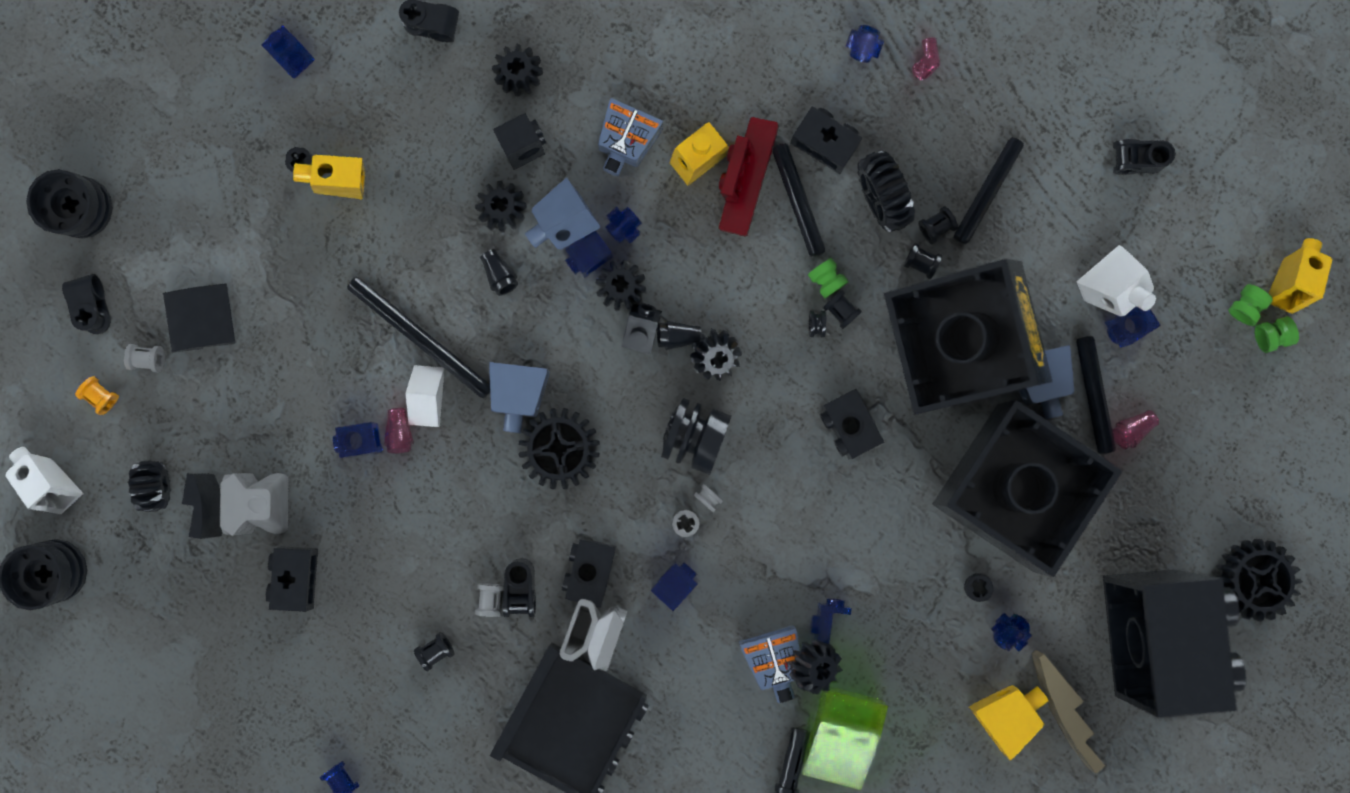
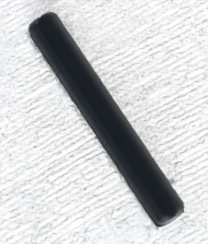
(988, 190)
(798, 200)
(1096, 395)

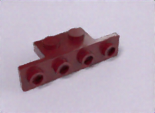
(745, 175)

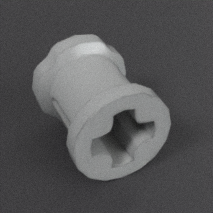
(144, 358)
(489, 599)

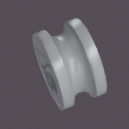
(708, 498)
(682, 532)

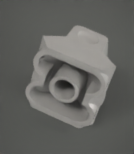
(254, 503)
(593, 633)

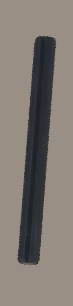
(419, 337)

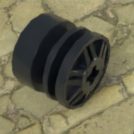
(55, 198)
(695, 435)
(27, 575)

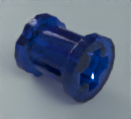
(339, 779)

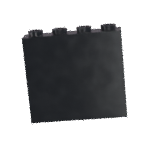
(570, 724)

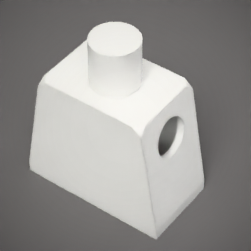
(1118, 284)
(41, 482)

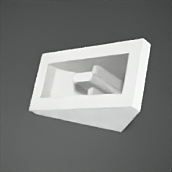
(425, 395)

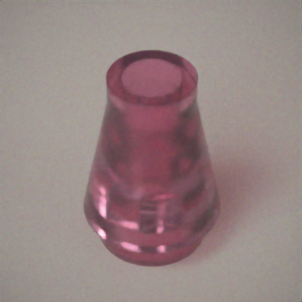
(1134, 429)
(398, 433)

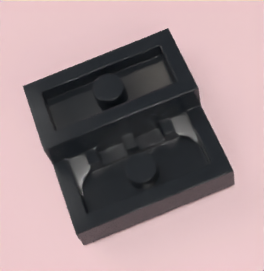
(199, 317)
(204, 494)

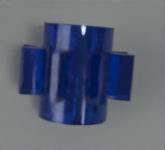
(864, 43)
(623, 225)
(1011, 632)

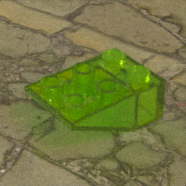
(844, 737)

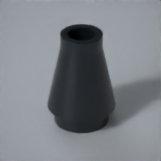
(499, 274)
(677, 335)

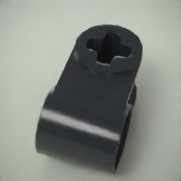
(434, 20)
(1136, 156)
(87, 303)
(519, 596)

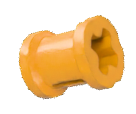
(96, 395)

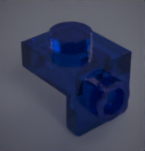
(288, 51)
(822, 622)

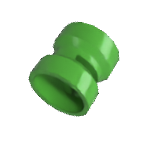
(826, 276)
(1250, 305)
(1279, 333)

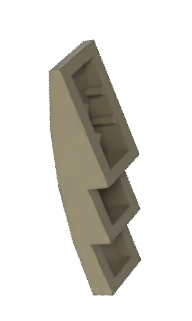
(1062, 703)

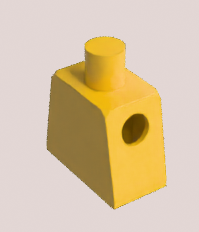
(699, 153)
(346, 177)
(1301, 277)
(1011, 717)

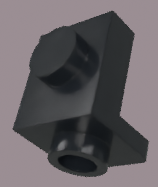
(641, 328)

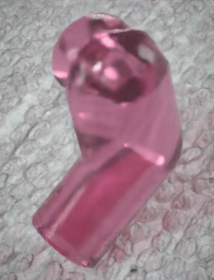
(930, 60)

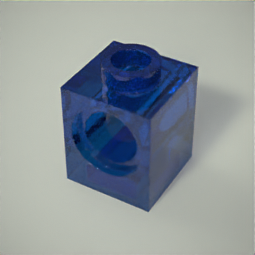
(588, 254)
(1144, 324)
(370, 440)
(675, 585)

